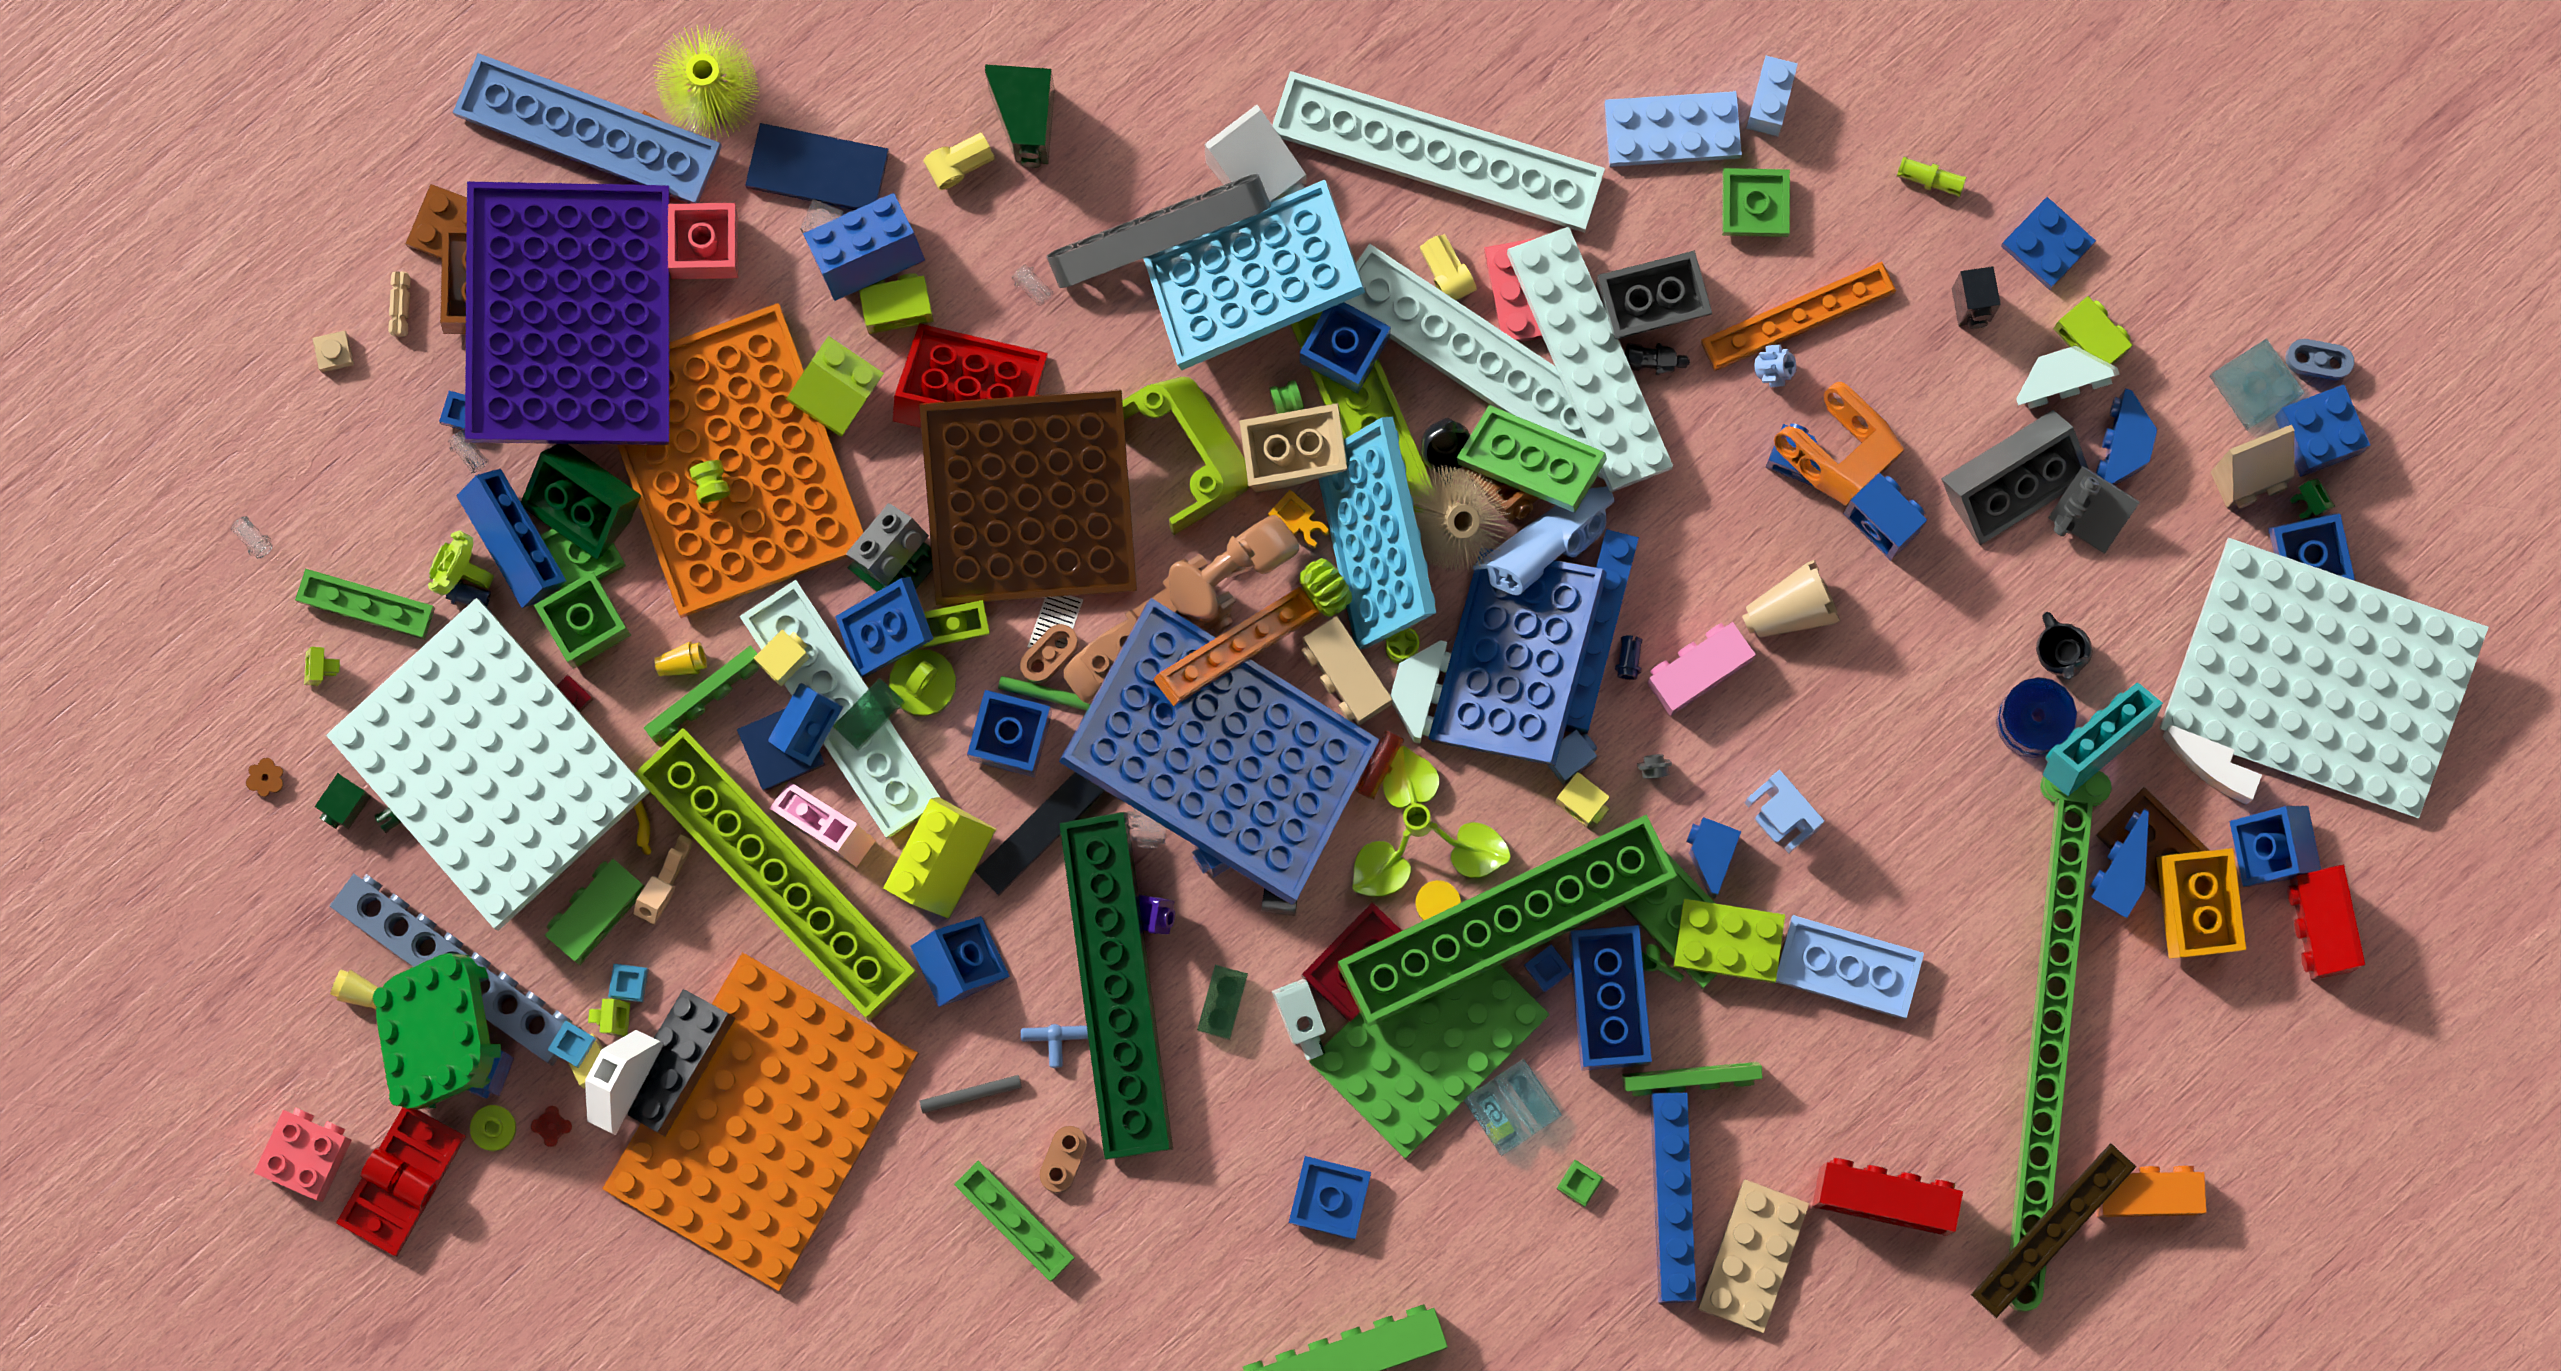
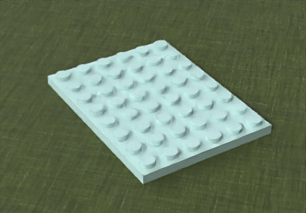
(2324, 677)
(487, 764)

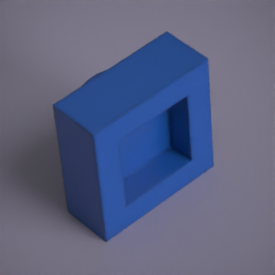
(454, 411)
(1547, 968)

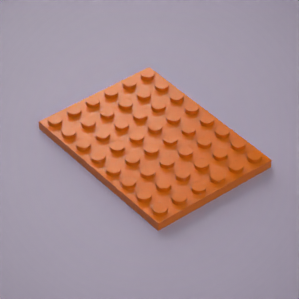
(783, 477)
(766, 1125)

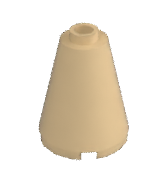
(1792, 604)

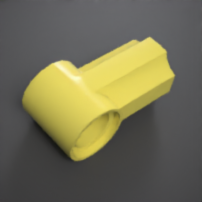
(951, 164)
(1448, 272)

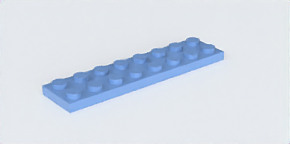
(586, 128)

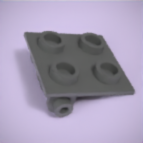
(2092, 510)

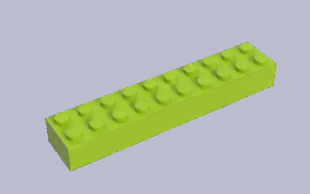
(776, 874)

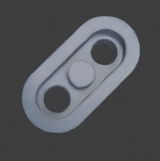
(2319, 358)

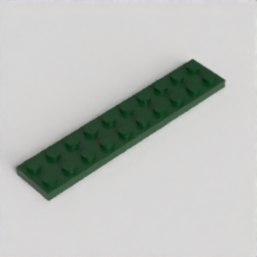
(1116, 986)

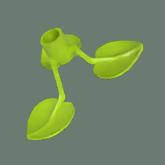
(1413, 780)

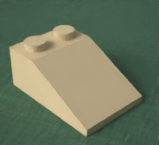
(1293, 447)
(2256, 468)

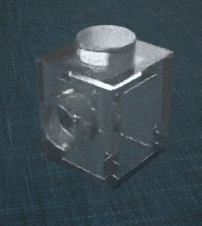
(1146, 830)

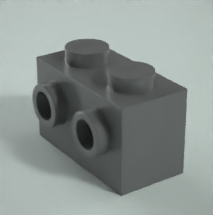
(887, 544)

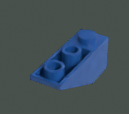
(2126, 875)

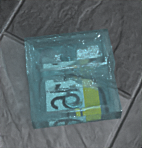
(1512, 1107)

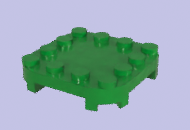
(434, 1031)

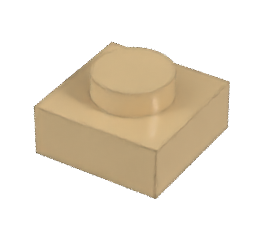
(333, 351)

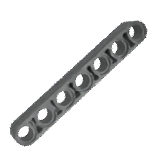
(1158, 230)

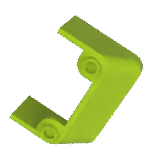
(1225, 468)

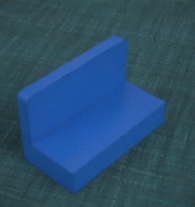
(805, 724)

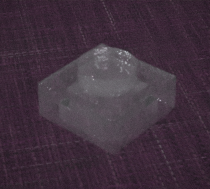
(818, 215)

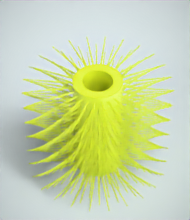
(706, 82)

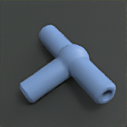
(1054, 1035)

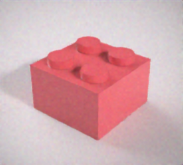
(703, 241)

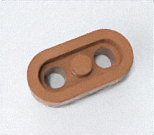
(1046, 652)
(1065, 1159)

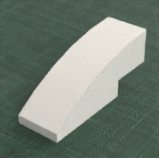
(2213, 764)

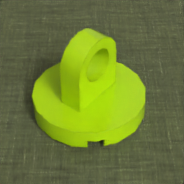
(453, 563)
(923, 682)

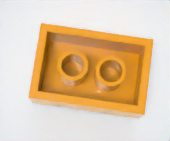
(2201, 903)

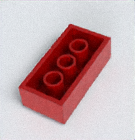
(1888, 1198)

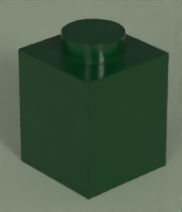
(341, 802)

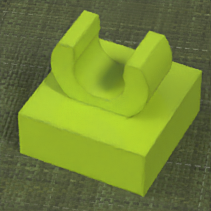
(317, 666)
(612, 1017)

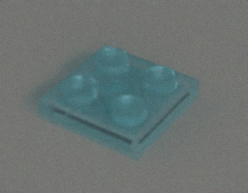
(2256, 384)

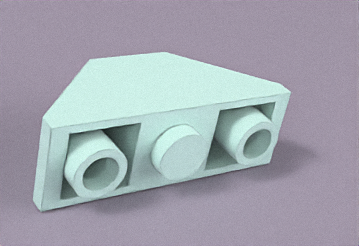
(2064, 374)
(1417, 688)

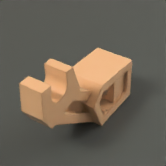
(659, 890)

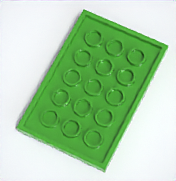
(1429, 1057)

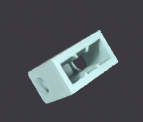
(1293, 1003)

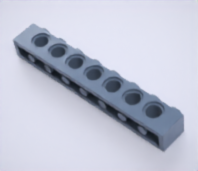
(352, 905)

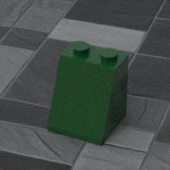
(1025, 109)

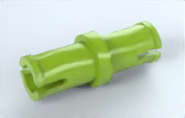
(1931, 176)

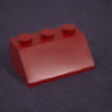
(2326, 923)

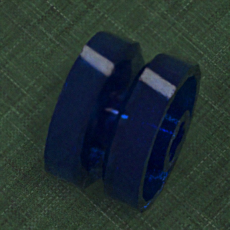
(2036, 698)

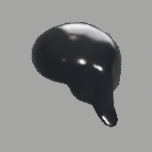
(1443, 444)
(2063, 647)

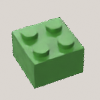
(582, 620)

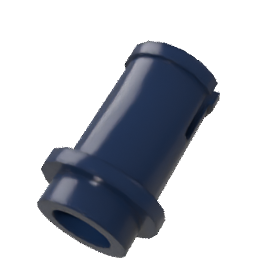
(466, 594)
(1629, 658)

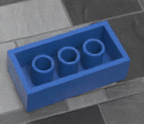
(1610, 998)

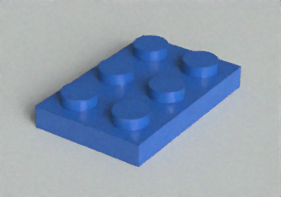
(884, 627)

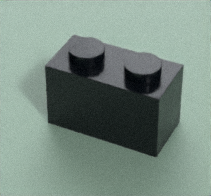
(1976, 297)

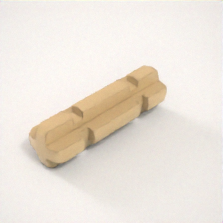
(399, 304)

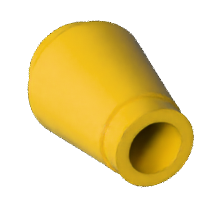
(682, 660)

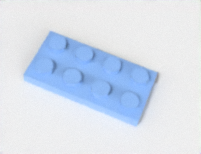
(1672, 129)
(1849, 967)

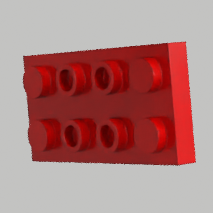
(400, 1179)

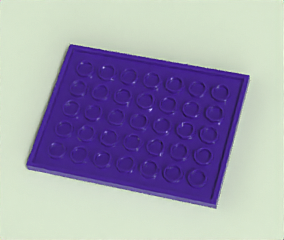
(567, 314)

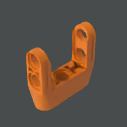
(1875, 454)

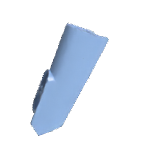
(1546, 538)

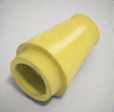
(353, 989)

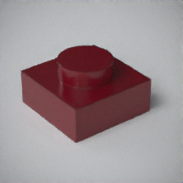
(574, 693)

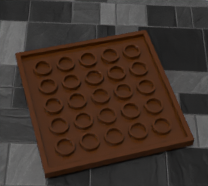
(1028, 496)

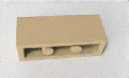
(1346, 672)

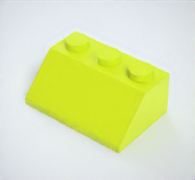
(939, 858)

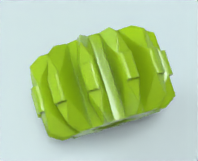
(1325, 587)

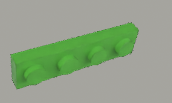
(365, 604)
(693, 703)
(1677, 1079)
(1014, 1221)

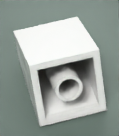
(1251, 148)

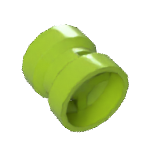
(709, 479)
(1401, 641)

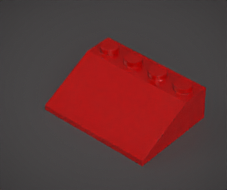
(960, 368)

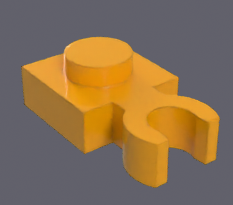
(1297, 517)

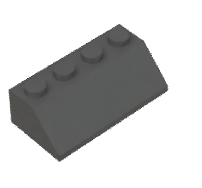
(2015, 476)

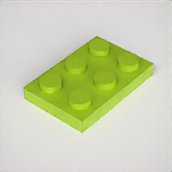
(1729, 940)

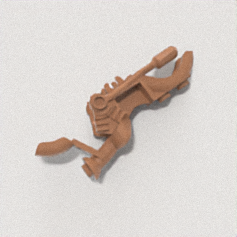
(1191, 596)

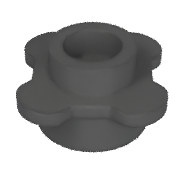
(1654, 766)

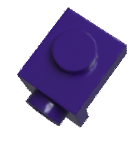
(1157, 914)

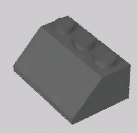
(1653, 294)

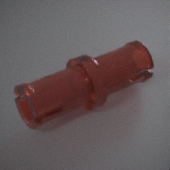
(1379, 765)

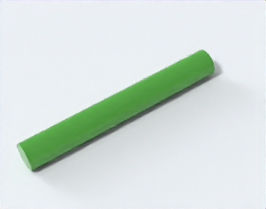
(1041, 692)

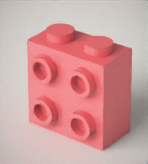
(303, 1154)

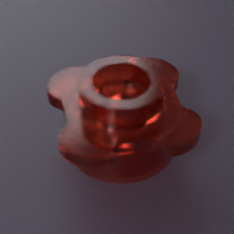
(551, 1116)

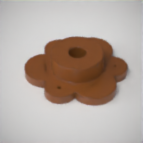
(256, 781)

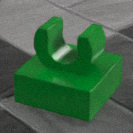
(2316, 498)

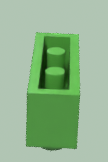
(594, 911)

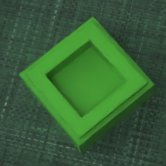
(1579, 1183)

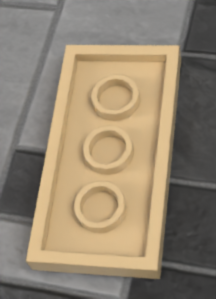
(1753, 1256)

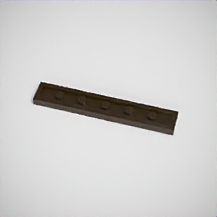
(2053, 1230)

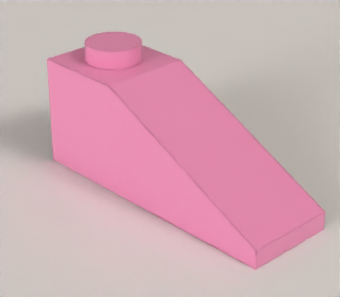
(823, 824)

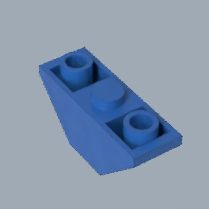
(2128, 442)

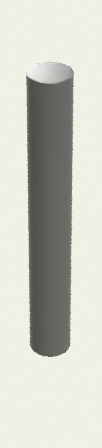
(970, 1094)

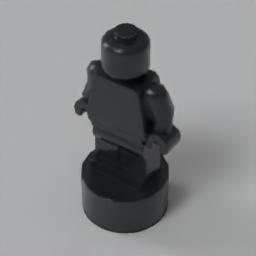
(1662, 359)

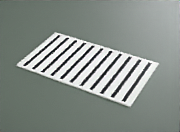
(1053, 612)

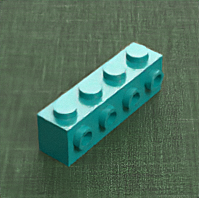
(2101, 738)

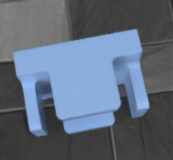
(1785, 811)

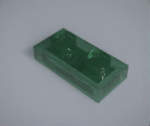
(868, 714)
(1222, 1002)

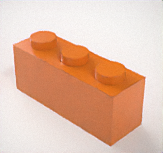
(2158, 1194)

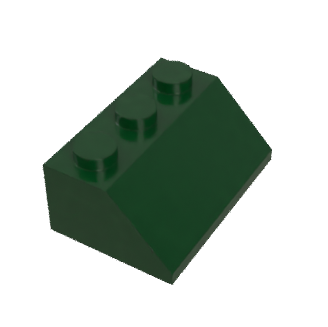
(579, 499)

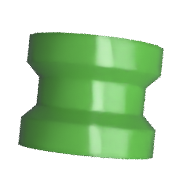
(1286, 398)

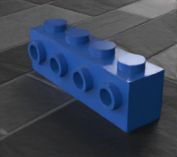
(511, 537)

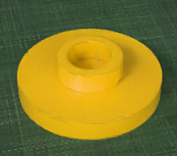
(1436, 898)

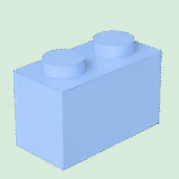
(1772, 96)

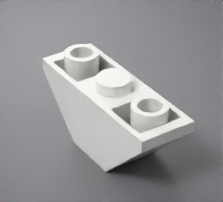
(618, 1078)

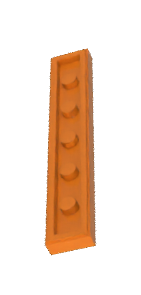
(1798, 316)
(1236, 646)

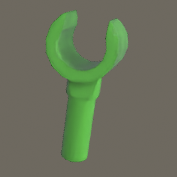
(1652, 962)

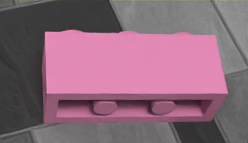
(1700, 667)

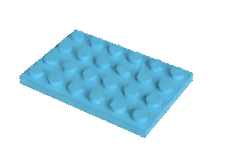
(1254, 276)
(1377, 536)

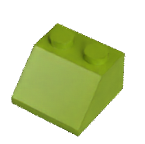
(834, 386)

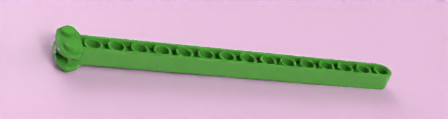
(2081, 802)

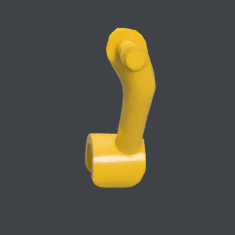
(644, 828)

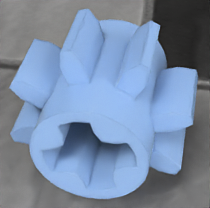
(1775, 365)

